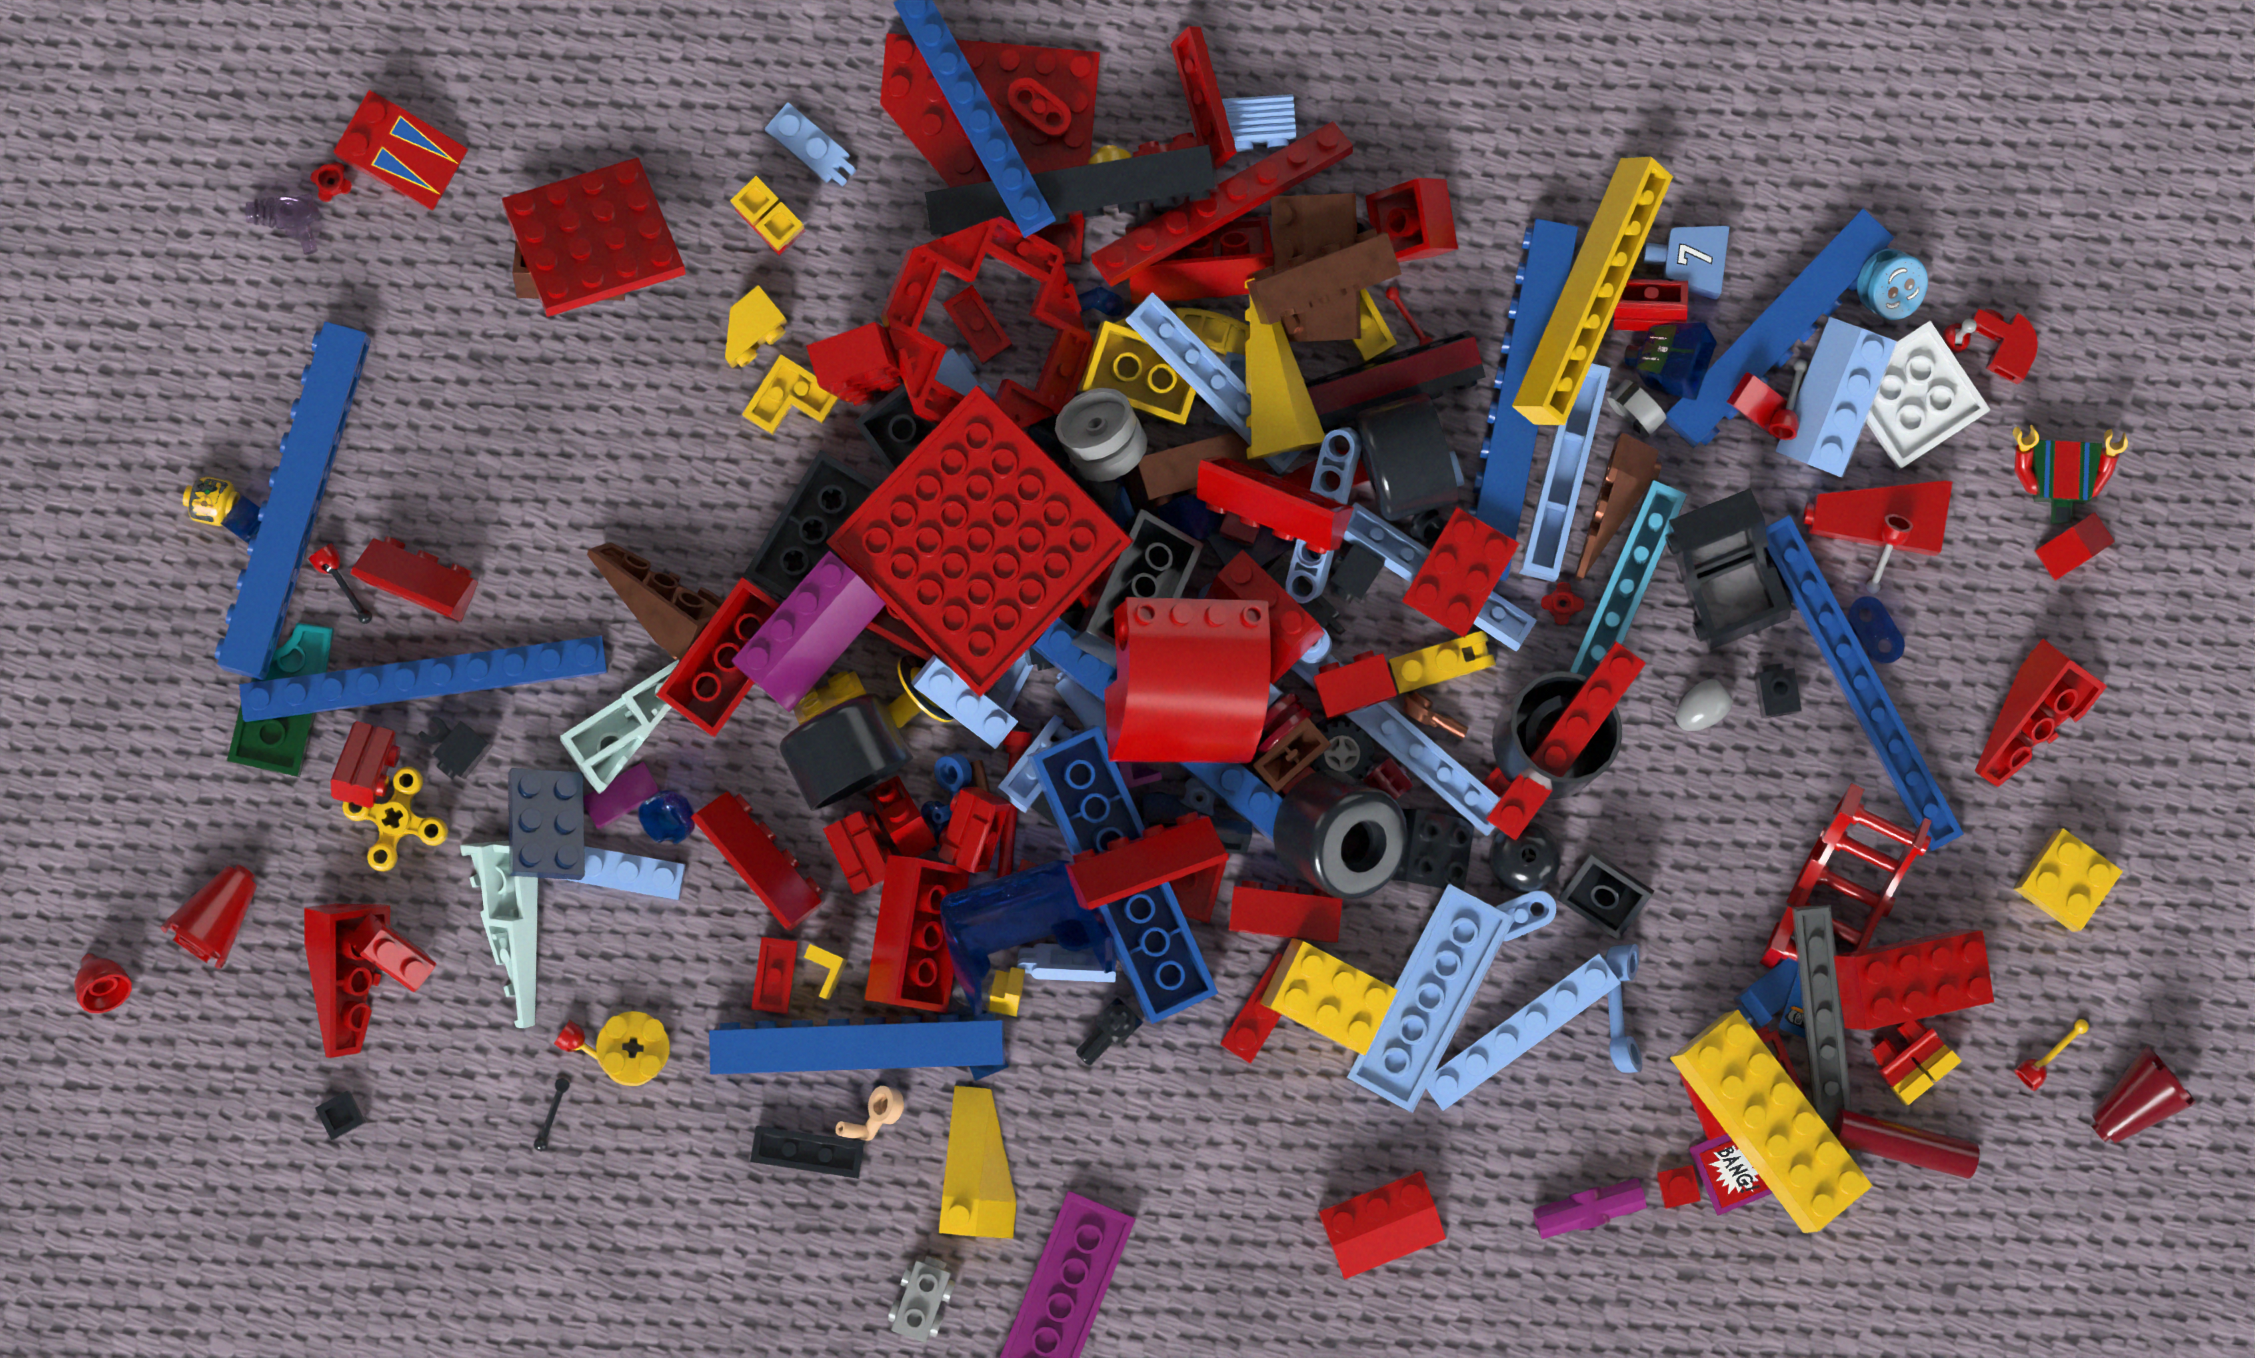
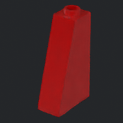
(1860, 514)

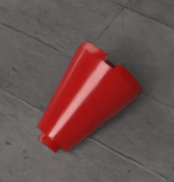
(213, 915)

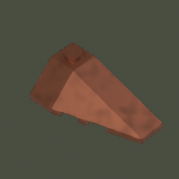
(1625, 480)

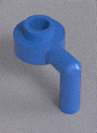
(950, 780)

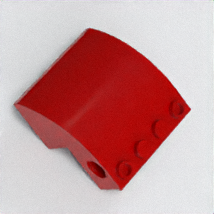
(1188, 680)

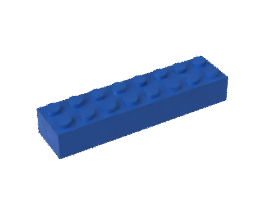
(1149, 925)

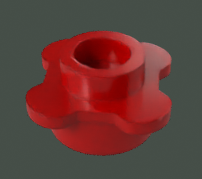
(324, 174)
(1562, 614)

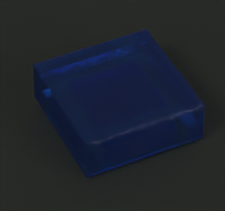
(243, 519)

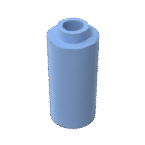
(1083, 705)

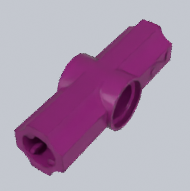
(1589, 1208)

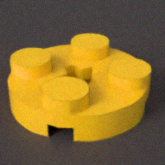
(649, 1035)

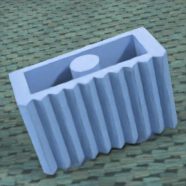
(1261, 121)

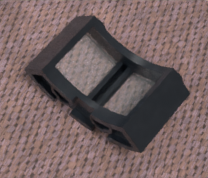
(1726, 569)

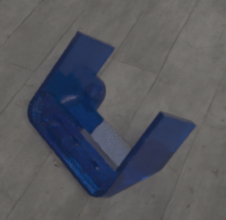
(1014, 913)

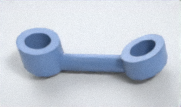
(1622, 1048)

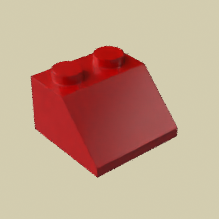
(1415, 218)

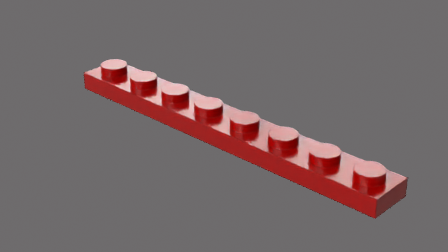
(1235, 197)

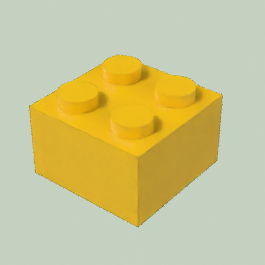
(2068, 880)

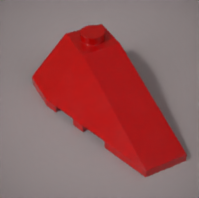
(2040, 699)
(340, 973)

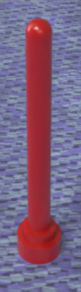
(1016, 746)

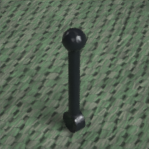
(561, 1085)

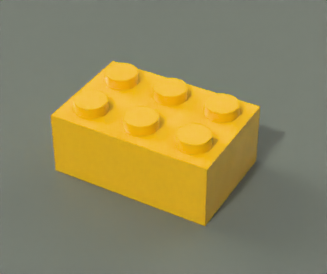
(1130, 365)
(1328, 996)

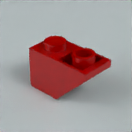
(902, 818)

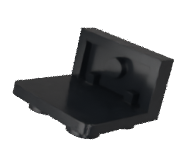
(1435, 850)

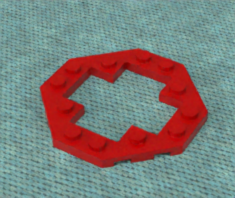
(1053, 305)

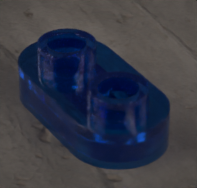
(1877, 629)

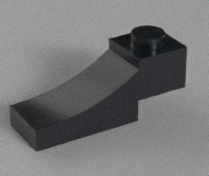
(1165, 808)

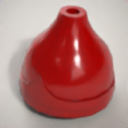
(101, 984)

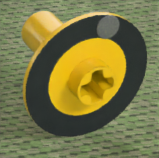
(912, 700)

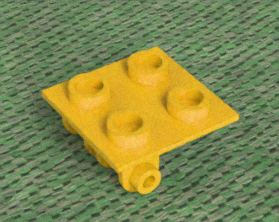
(840, 689)

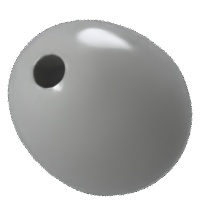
(1703, 706)

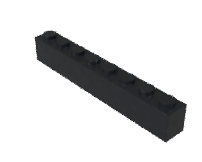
(1086, 189)

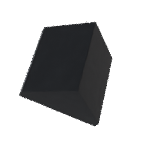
(1605, 894)

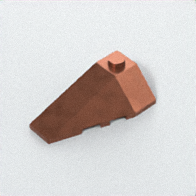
(656, 599)

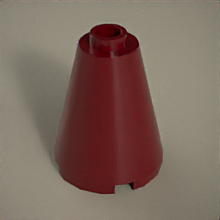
(2140, 1099)

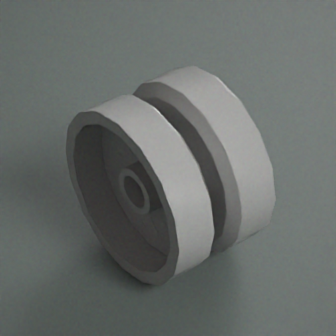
(1101, 434)

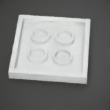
(1922, 397)

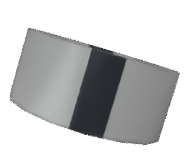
(1636, 408)

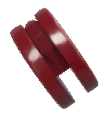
(1282, 719)

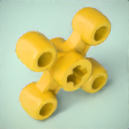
(409, 823)

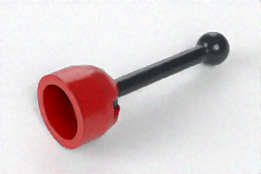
(327, 562)

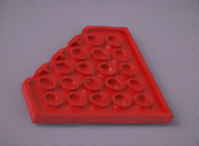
(927, 120)

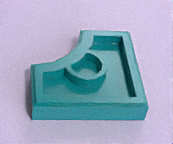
(303, 654)

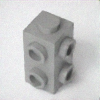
(926, 1287)

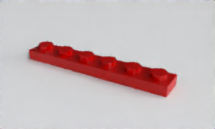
(1567, 737)

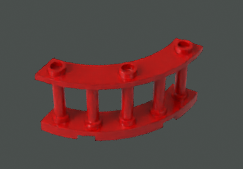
(1816, 872)

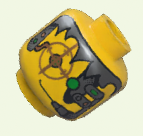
(210, 499)

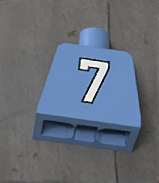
(1692, 256)

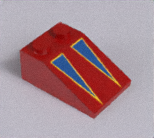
(400, 150)

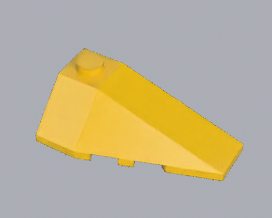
(977, 1177)

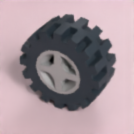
(1354, 749)

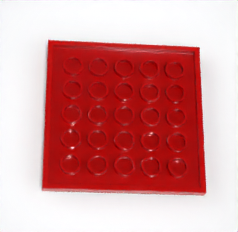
(979, 541)

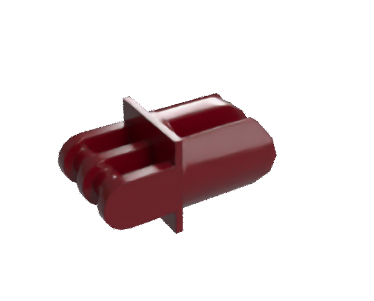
(1390, 778)

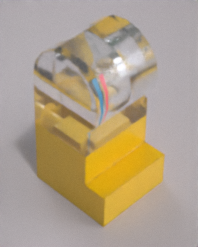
(999, 991)

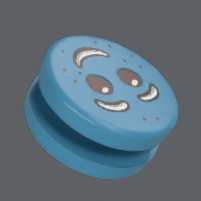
(1892, 284)

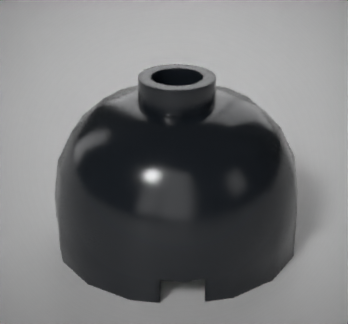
(1511, 868)

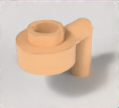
(883, 1107)

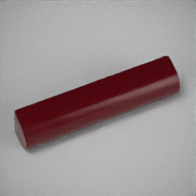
(1906, 1143)

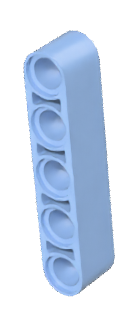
(1345, 467)

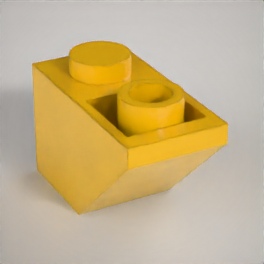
(750, 325)

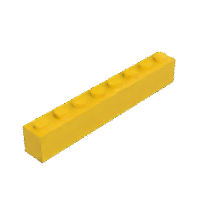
(1592, 291)

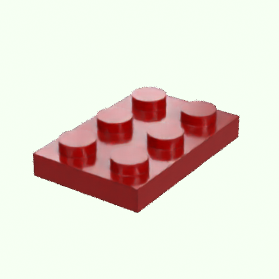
(1460, 572)

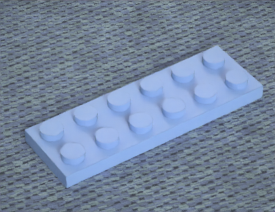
(1432, 997)

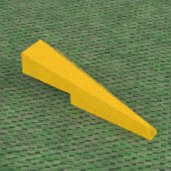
(1280, 404)

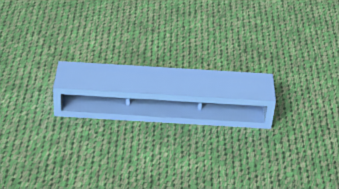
(1563, 480)

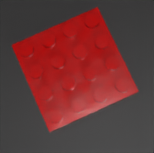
(593, 236)

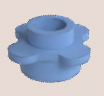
(1193, 790)

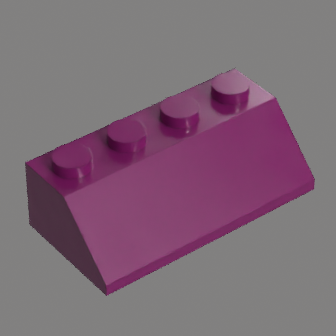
(809, 632)

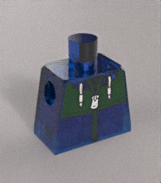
(1673, 358)

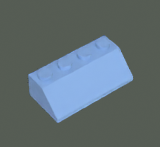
(1838, 395)

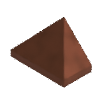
(1292, 755)

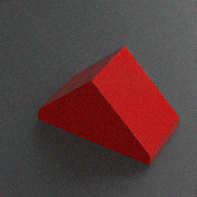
(2074, 546)

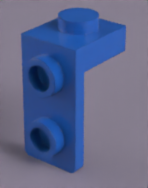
(1767, 994)

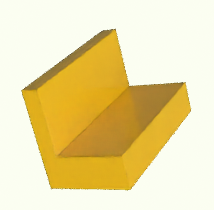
(833, 962)

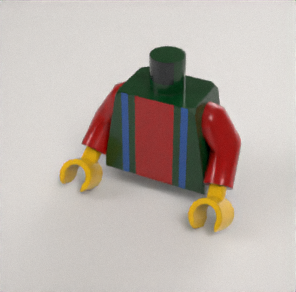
(2064, 470)

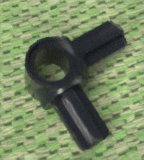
(1115, 1025)

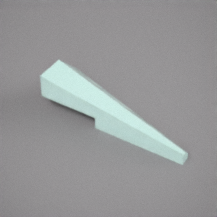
(616, 732)
(508, 921)

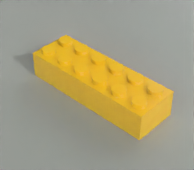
(1771, 1122)

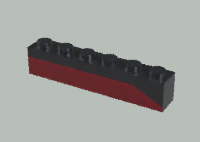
(1420, 369)

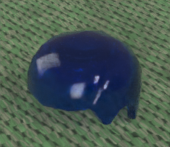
(667, 816)

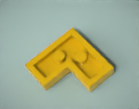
(788, 387)

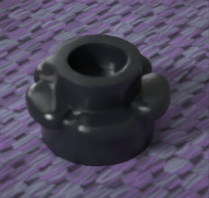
(1427, 526)

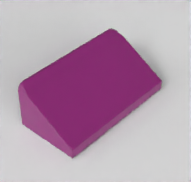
(621, 795)

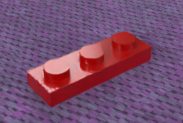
(1253, 1021)

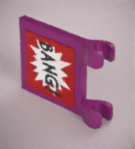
(1727, 1174)

